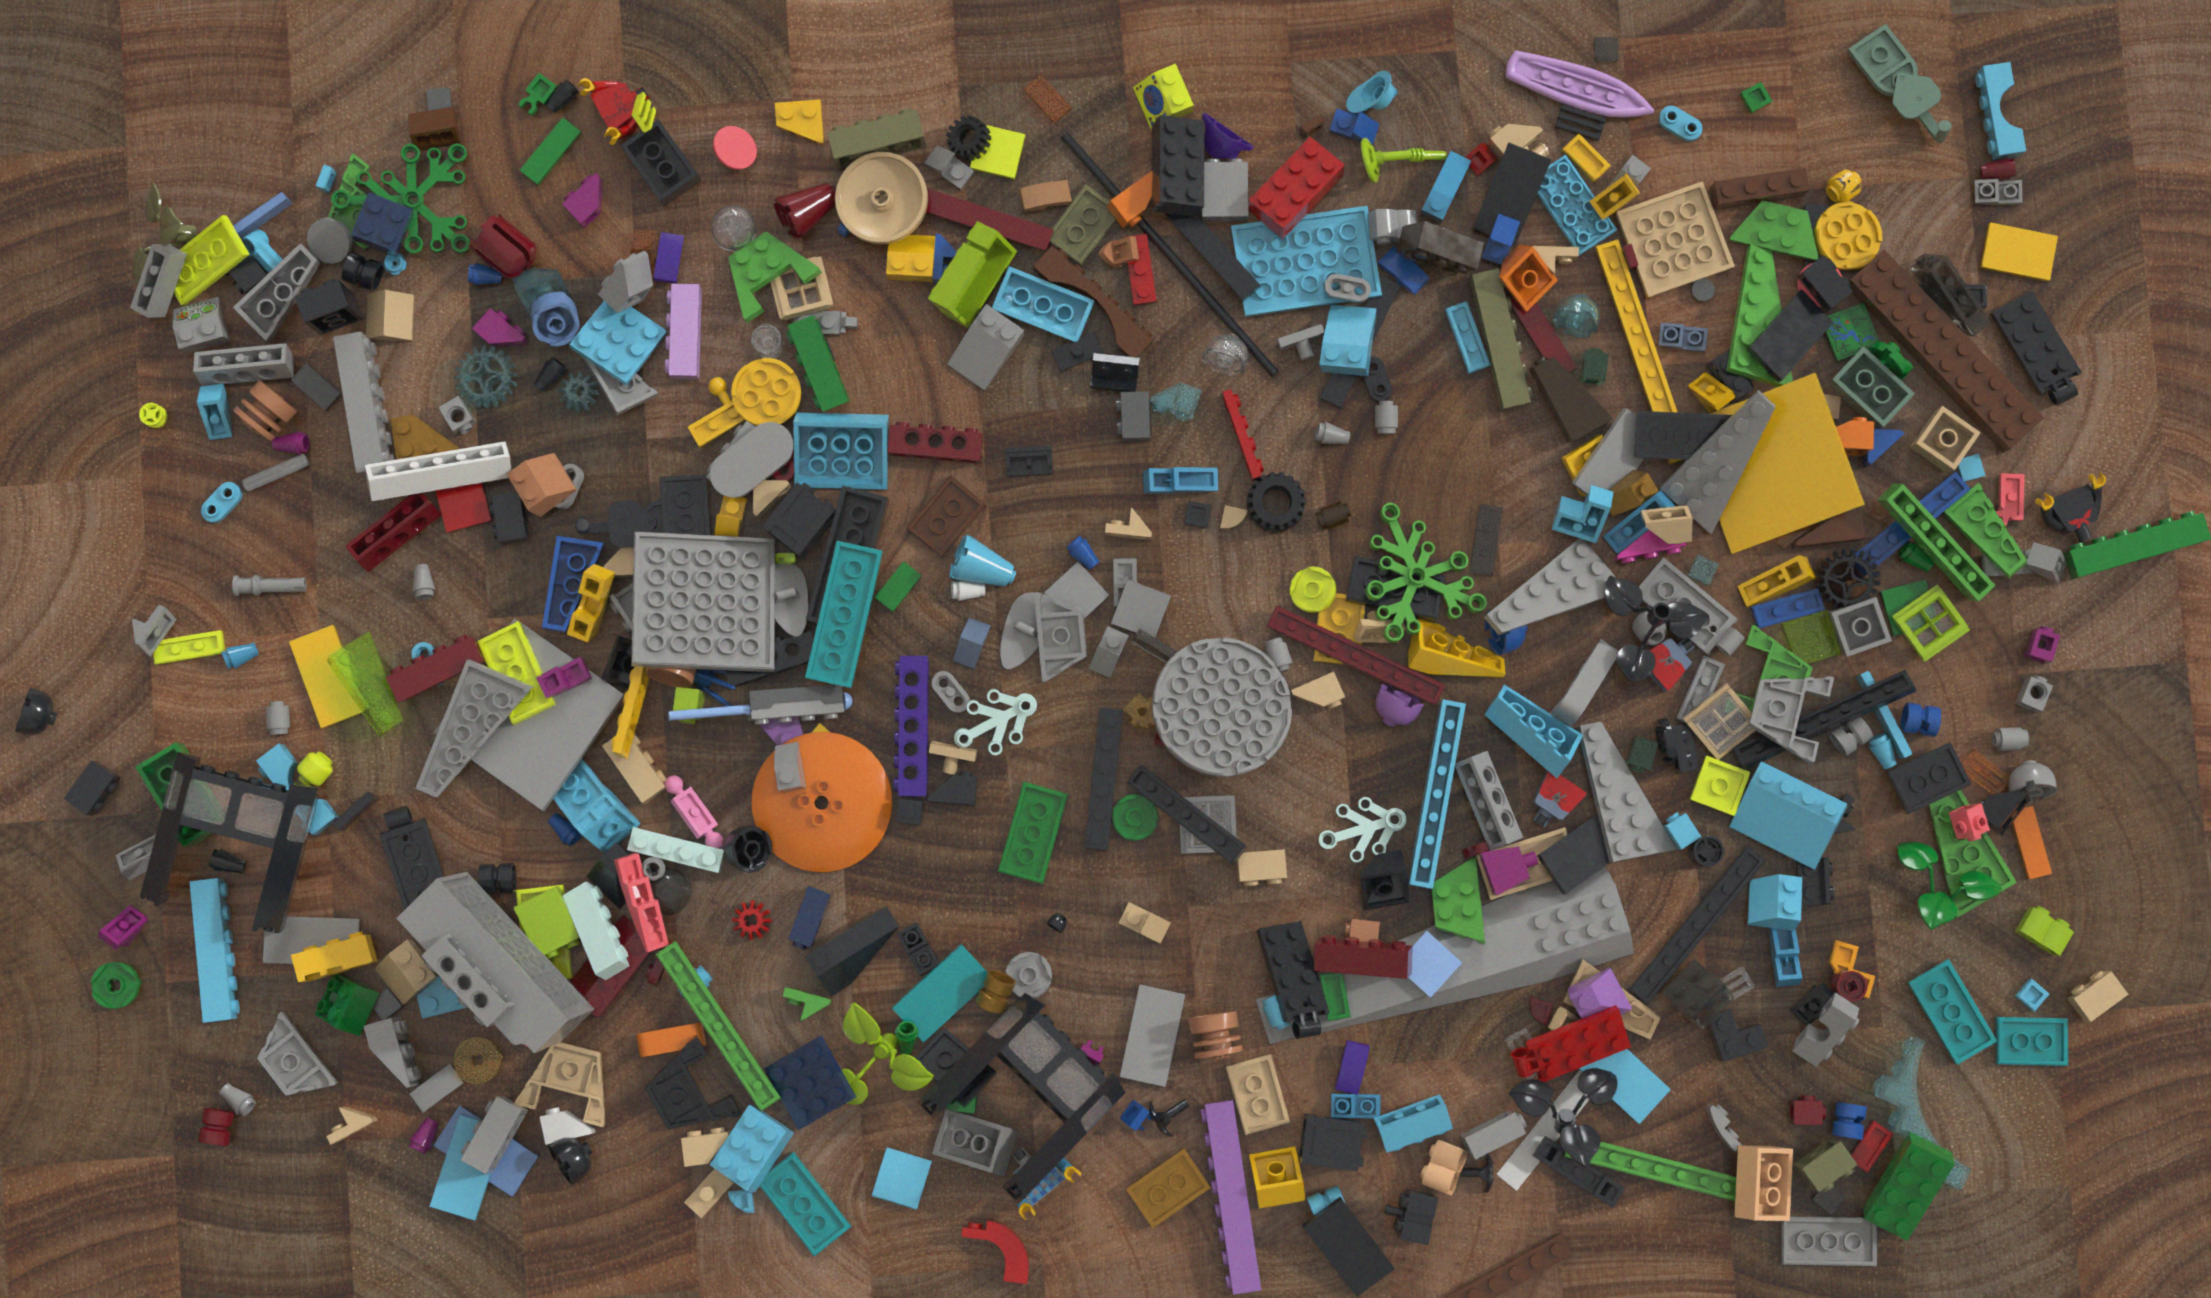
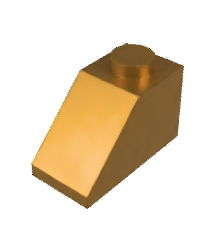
(1631, 492)

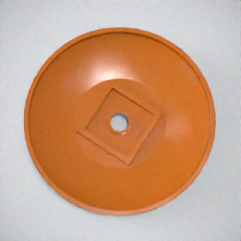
(856, 808)

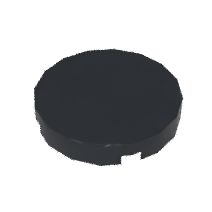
(1666, 741)

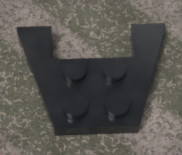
(678, 1095)

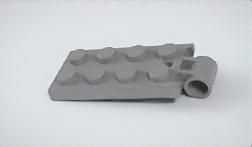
(1670, 585)

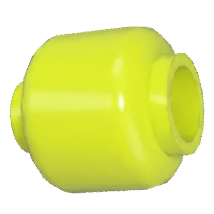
(314, 769)

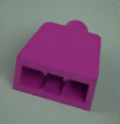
(1506, 868)

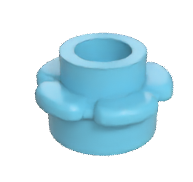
(394, 270)

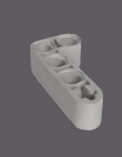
(1585, 683)

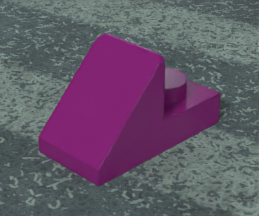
(123, 928)

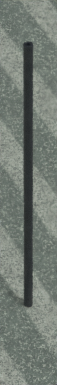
(1174, 259)

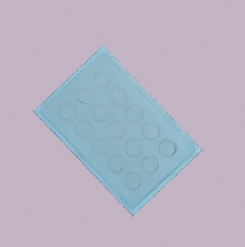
(1296, 267)

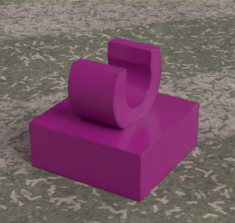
(1094, 1057)

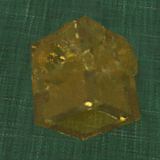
(1135, 708)

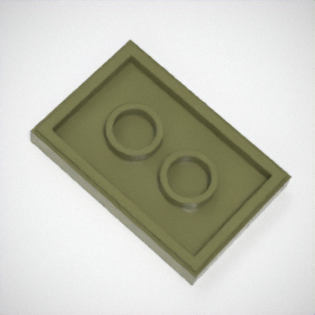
(1082, 225)

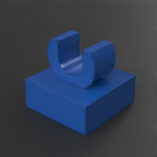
(1135, 1115)

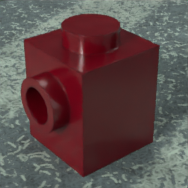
(1806, 1111)

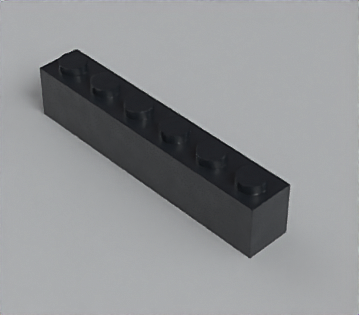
(1103, 779)

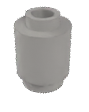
(1386, 417)
(1279, 654)
(277, 718)
(2010, 739)

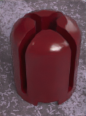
(504, 247)

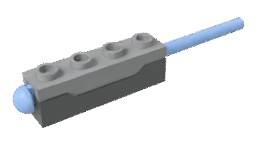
(780, 705)

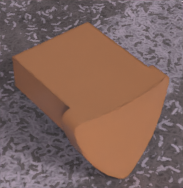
(1120, 252)

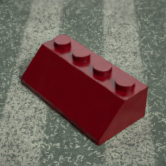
(602, 992)

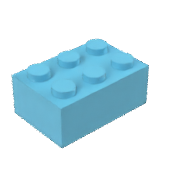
(751, 1148)

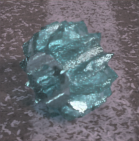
(584, 384)

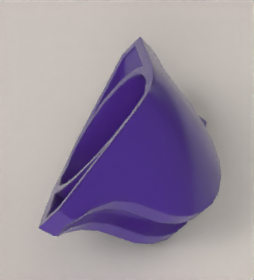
(1221, 141)

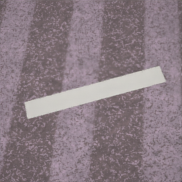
(1521, 1161)

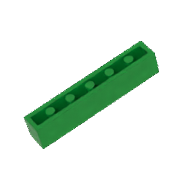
(2138, 545)

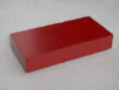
(1873, 1143)

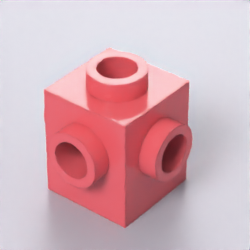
(1969, 822)

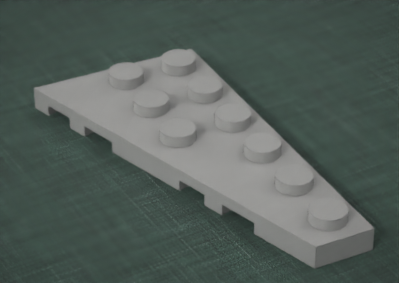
(1715, 468)
(474, 713)
(1623, 811)

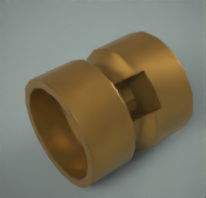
(994, 994)

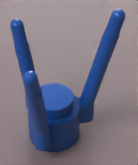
(706, 678)

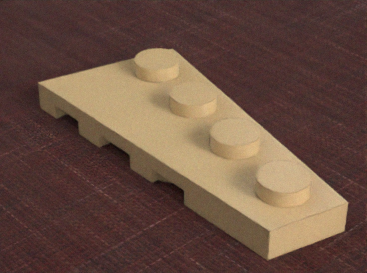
(1638, 1020)

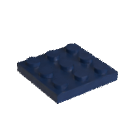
(810, 1082)

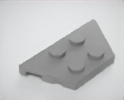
(1059, 635)
(292, 1060)

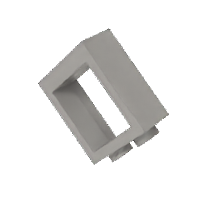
(1493, 1133)

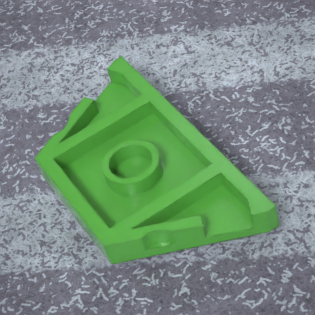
(1779, 230)
(1459, 903)

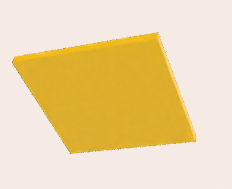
(1794, 471)

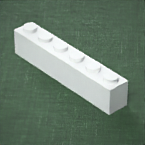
(438, 471)

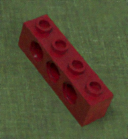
(968, 454)
(392, 530)

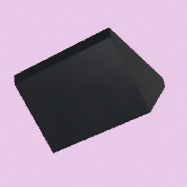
(619, 663)

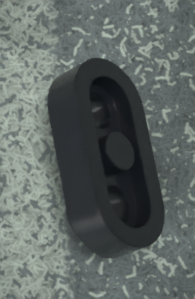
(1378, 378)

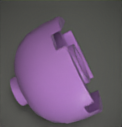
(1397, 706)

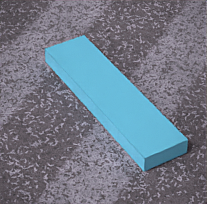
(1887, 721)

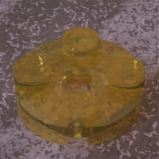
(464, 1063)

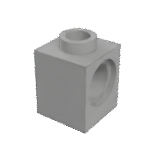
(451, 408)
(2025, 699)

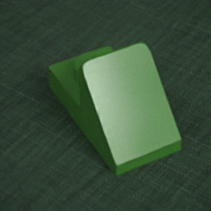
(812, 1002)

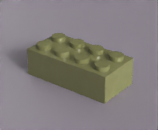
(886, 134)

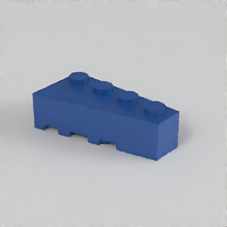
(569, 562)

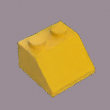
(911, 259)
(1277, 1177)

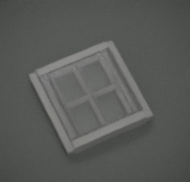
(1219, 809)

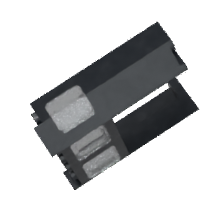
(241, 811)
(1050, 1069)

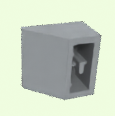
(628, 282)

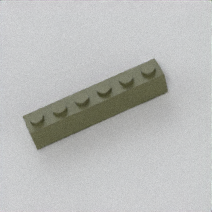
(1500, 340)

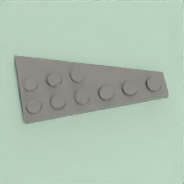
(1561, 586)

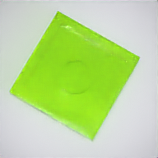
(1811, 637)

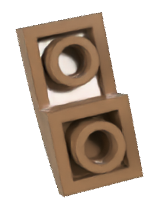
(1045, 194)

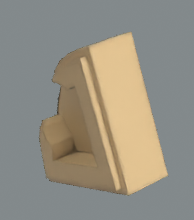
(1232, 517)

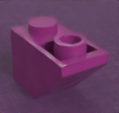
(586, 201)
(497, 332)

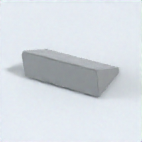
(135, 859)

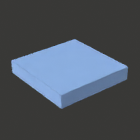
(1431, 964)

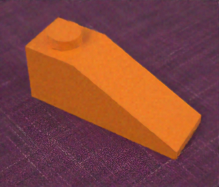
(1132, 202)

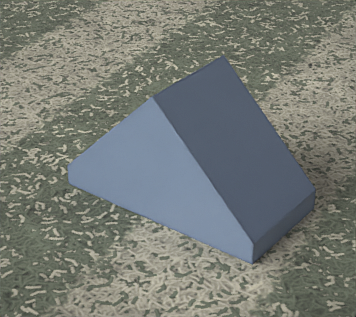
(971, 643)

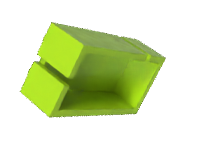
(972, 274)

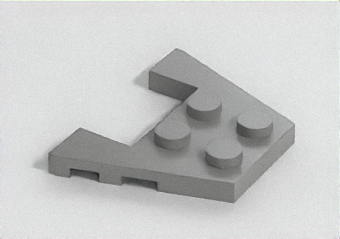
(1779, 708)

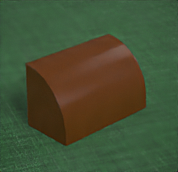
(434, 128)

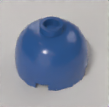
(1505, 642)

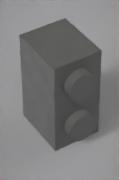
(1134, 416)

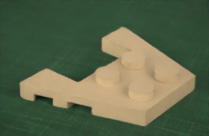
(572, 1071)

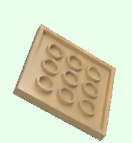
(1675, 239)

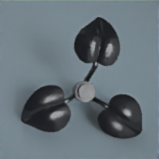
(1684, 622)
(1578, 1141)

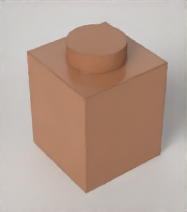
(1362, 929)

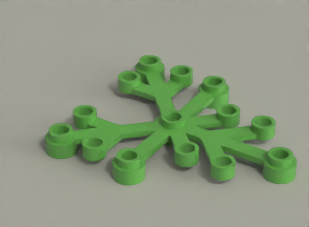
(1405, 550)

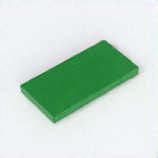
(1033, 832)

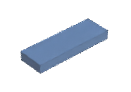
(262, 214)

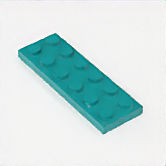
(844, 614)

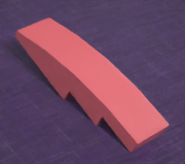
(640, 902)

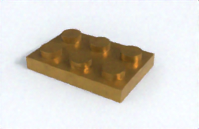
(1168, 1188)

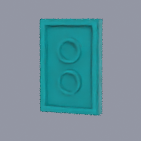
(2031, 1041)

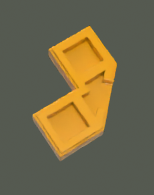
(1843, 959)

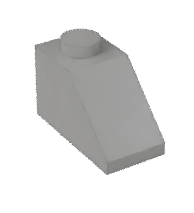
(2046, 562)
(789, 768)

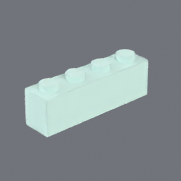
(676, 850)
(596, 930)

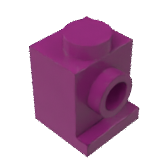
(2050, 643)

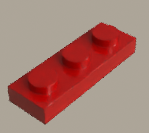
(1141, 274)

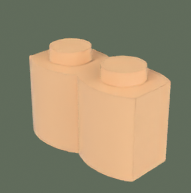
(1444, 1167)

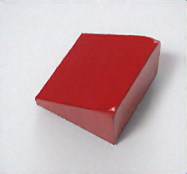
(1481, 158)

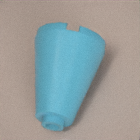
(980, 564)

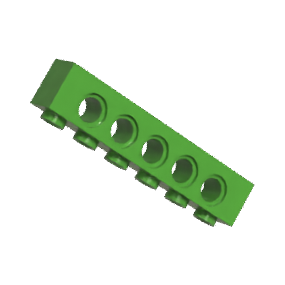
(1936, 542)

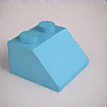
(1775, 902)

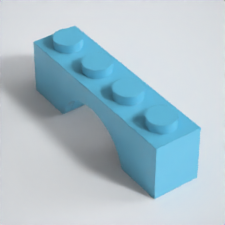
(2003, 137)
(279, 767)

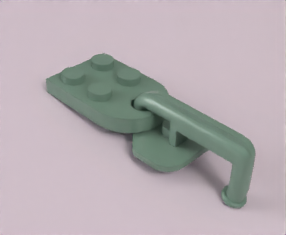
(1885, 59)

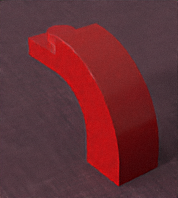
(1010, 1244)

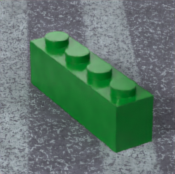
(818, 363)

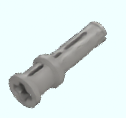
(257, 585)

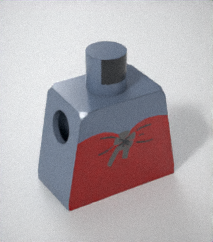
(1670, 662)
(1555, 798)

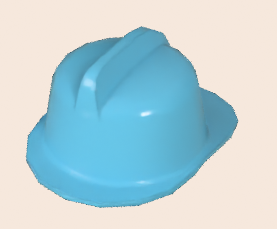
(1373, 93)

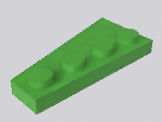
(1982, 526)

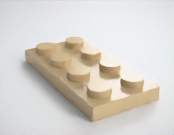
(1537, 873)

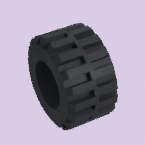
(1276, 482)

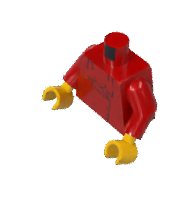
(615, 106)

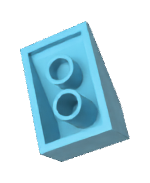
(1348, 340)

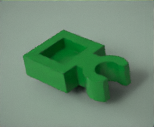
(539, 91)

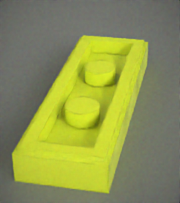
(189, 647)

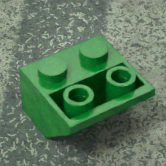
(346, 1004)

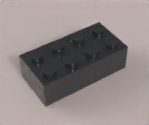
(1177, 166)

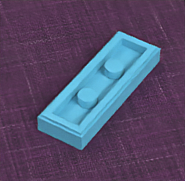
(1467, 337)

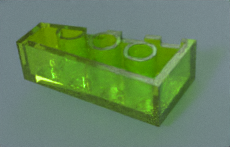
(364, 678)

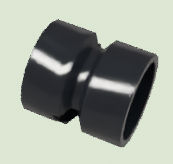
(360, 271)
(1706, 851)
(497, 878)

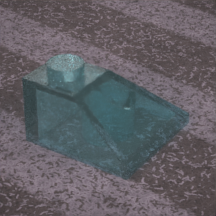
(537, 282)

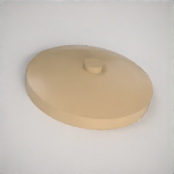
(881, 198)

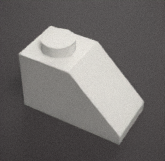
(563, 1124)

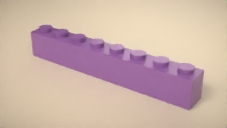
(1232, 1197)

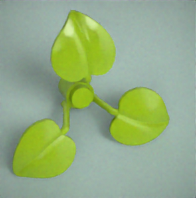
(908, 1071)

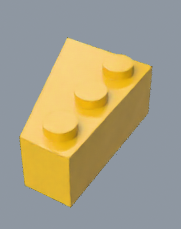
(334, 957)

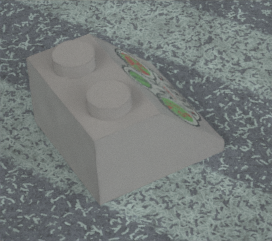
(200, 326)

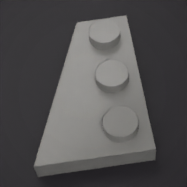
(618, 395)

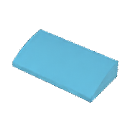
(1043, 304)

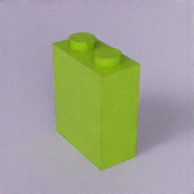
(548, 922)

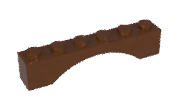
(1056, 269)

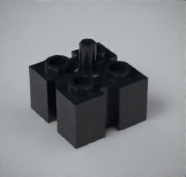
(1414, 1216)

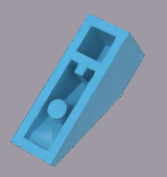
(1445, 187)
(1633, 525)

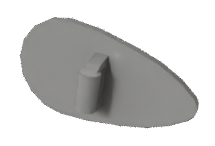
(791, 599)
(1020, 632)

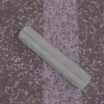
(275, 472)

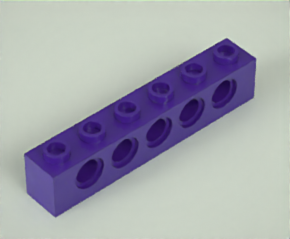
(919, 785)

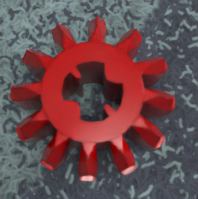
(750, 912)

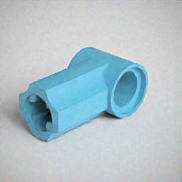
(258, 247)

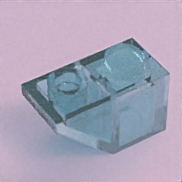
(1178, 399)

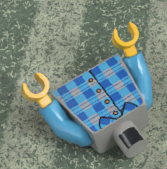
(1058, 1174)

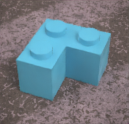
(1586, 518)

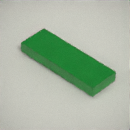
(550, 151)

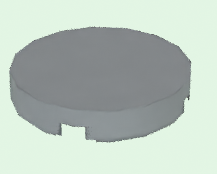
(329, 240)
(1031, 974)

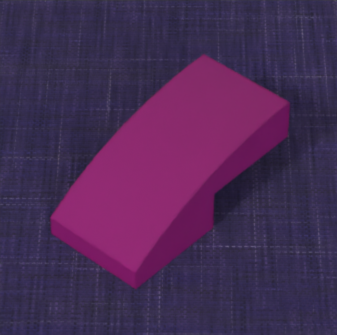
(564, 678)

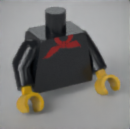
(2074, 508)

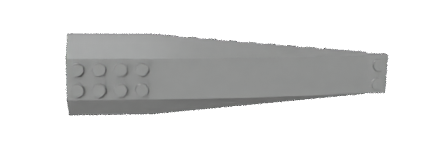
(1527, 940)

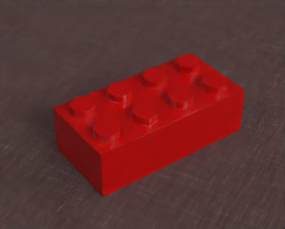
(1296, 187)

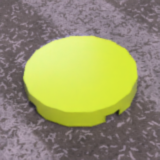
(1313, 589)

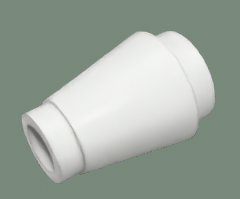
(966, 590)

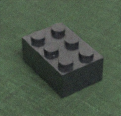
(661, 163)
(328, 307)

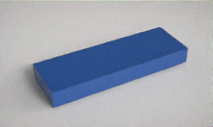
(1787, 608)

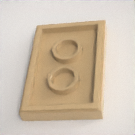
(1257, 1094)

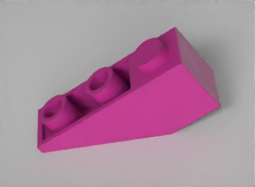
(1648, 546)

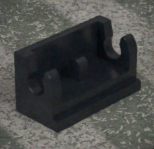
(1028, 460)

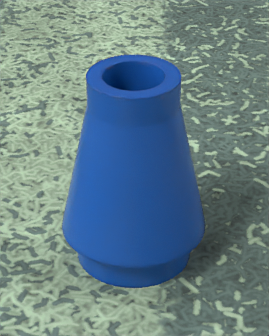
(481, 274)
(1082, 552)
(564, 829)

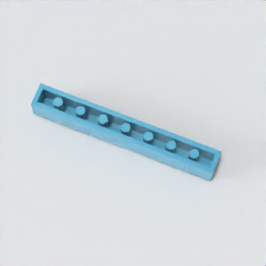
(1436, 794)

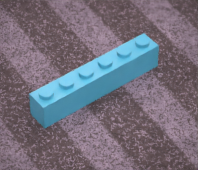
(214, 950)

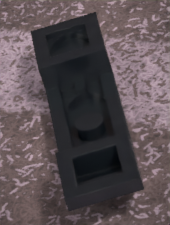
(1585, 1177)

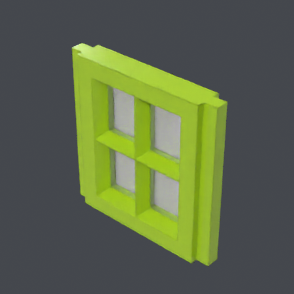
(1930, 623)

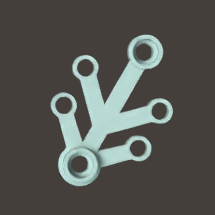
(998, 720)
(1365, 827)

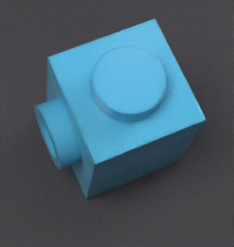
(1681, 830)

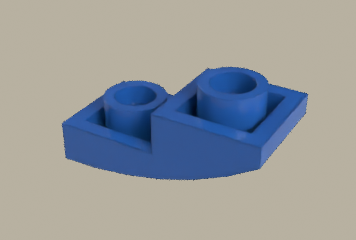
(1406, 272)

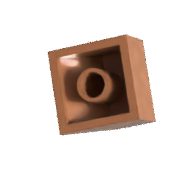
(541, 483)

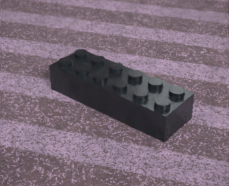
(856, 522)

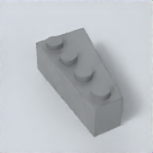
(273, 297)

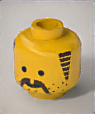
(1843, 186)

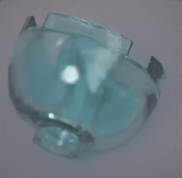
(1577, 315)

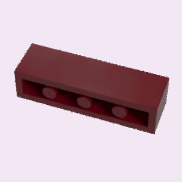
(433, 670)
(1363, 958)

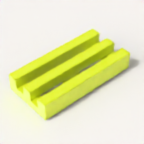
(646, 116)

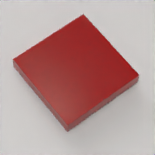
(463, 506)

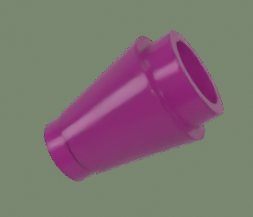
(292, 443)
(424, 1136)

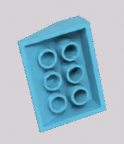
(841, 450)
(1788, 815)

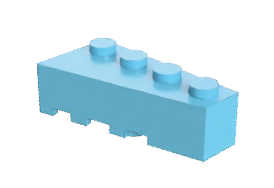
(1534, 730)

